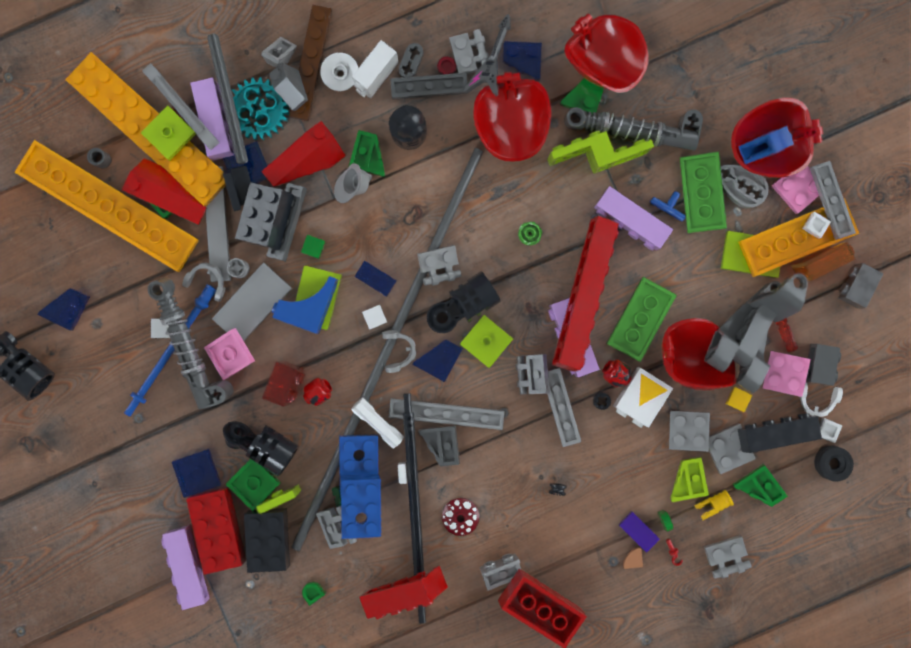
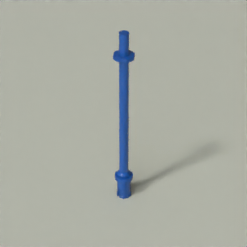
(200, 304)

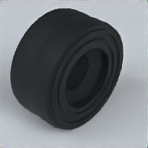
(844, 467)

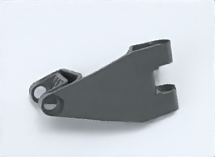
(746, 331)

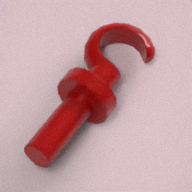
(673, 552)

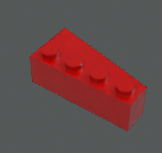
(404, 594)

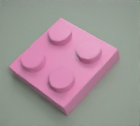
(797, 190)
(229, 354)
(786, 373)

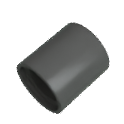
(92, 156)

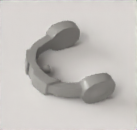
(220, 289)
(396, 367)

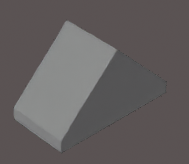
(279, 52)

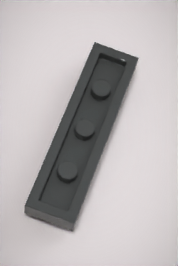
(428, 86)
(299, 195)

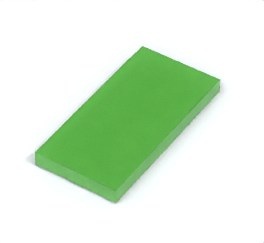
(703, 192)
(641, 319)

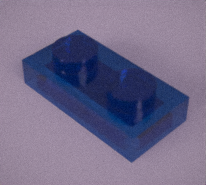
(375, 278)

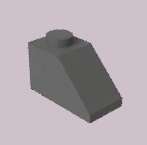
(289, 85)

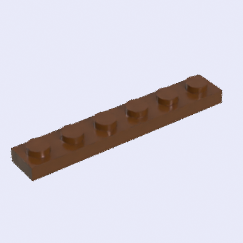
(312, 57)

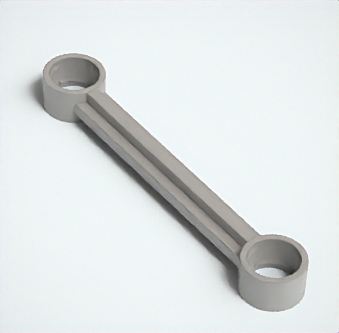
(180, 106)

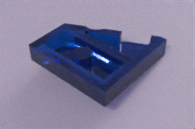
(524, 57)
(66, 309)
(439, 360)

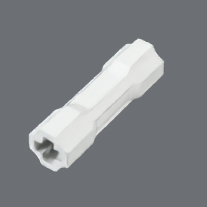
(367, 413)

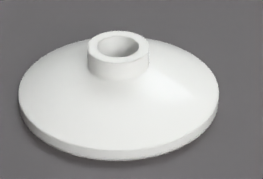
(335, 63)

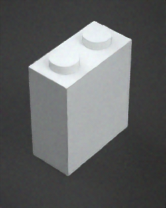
(375, 69)

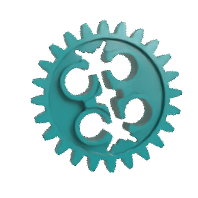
(274, 114)

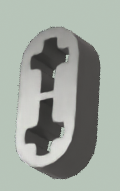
(415, 63)

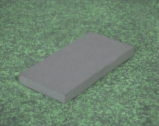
(252, 302)

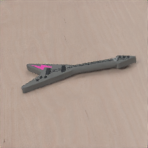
(489, 69)

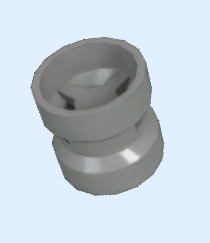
(234, 268)

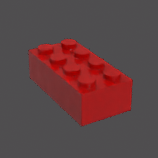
(216, 530)
(541, 608)

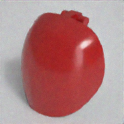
(608, 52)
(772, 117)
(514, 121)
(684, 354)

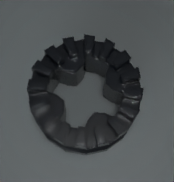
(607, 401)
(557, 488)

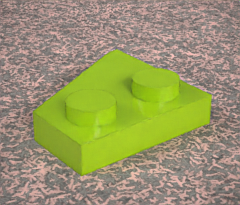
(690, 480)

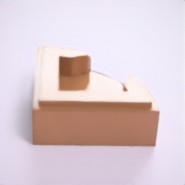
(633, 559)

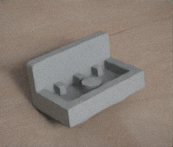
(500, 571)

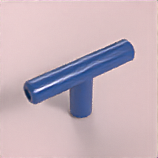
(668, 208)

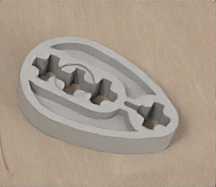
(739, 196)

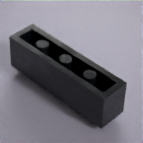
(780, 433)

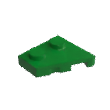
(584, 96)
(367, 153)
(762, 486)

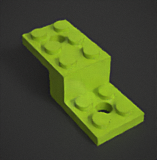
(599, 151)

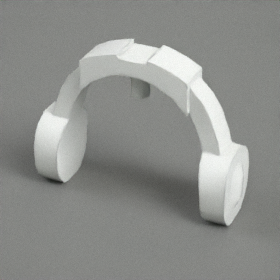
(835, 398)

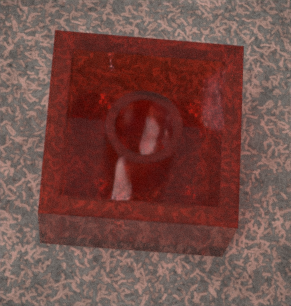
(283, 383)

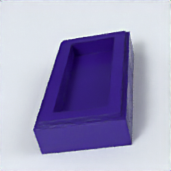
(638, 531)

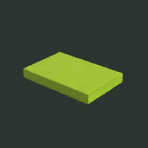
(734, 259)
(311, 283)

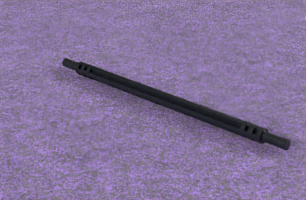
(413, 492)

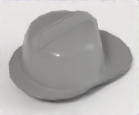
(351, 183)

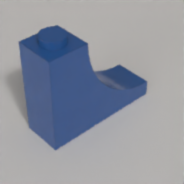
(766, 145)
(308, 313)

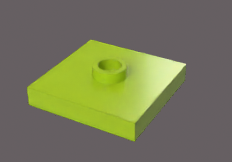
(168, 133)
(486, 341)
(278, 497)

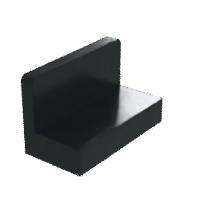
(237, 184)

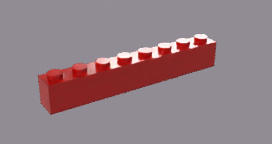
(585, 294)

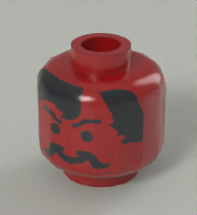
(617, 373)
(317, 391)

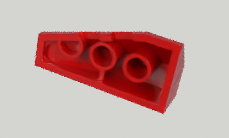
(308, 154)
(160, 188)

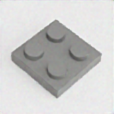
(689, 431)
(726, 449)

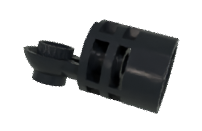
(408, 127)
(465, 302)
(22, 370)
(268, 449)

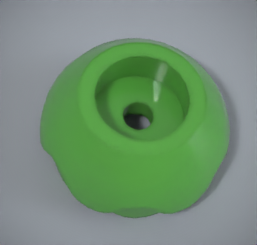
(529, 239)

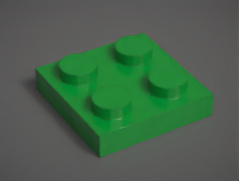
(253, 484)

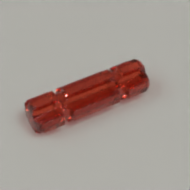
(787, 335)

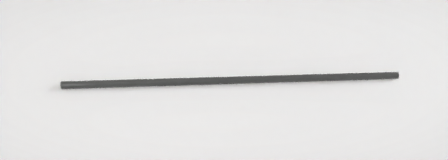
(388, 347)

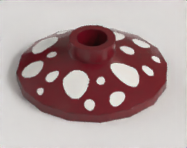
(458, 507)

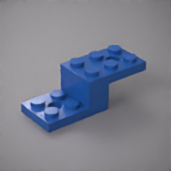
(359, 486)

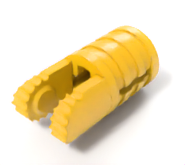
(717, 502)

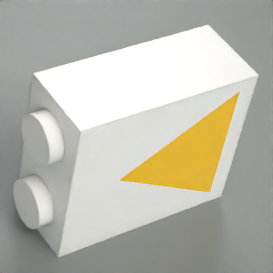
(642, 398)

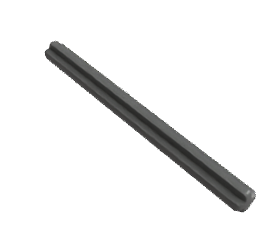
(227, 99)

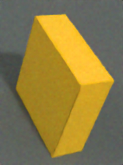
(738, 399)

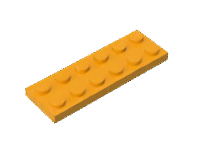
(786, 243)

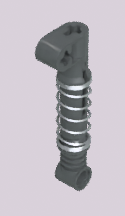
(641, 130)
(185, 349)

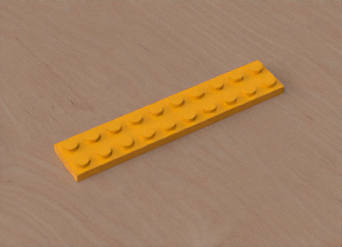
(132, 115)
(106, 206)

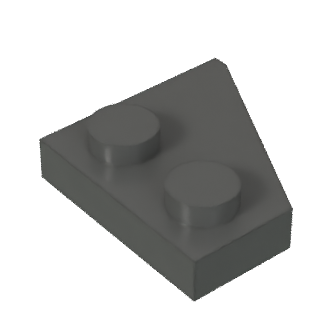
(443, 444)

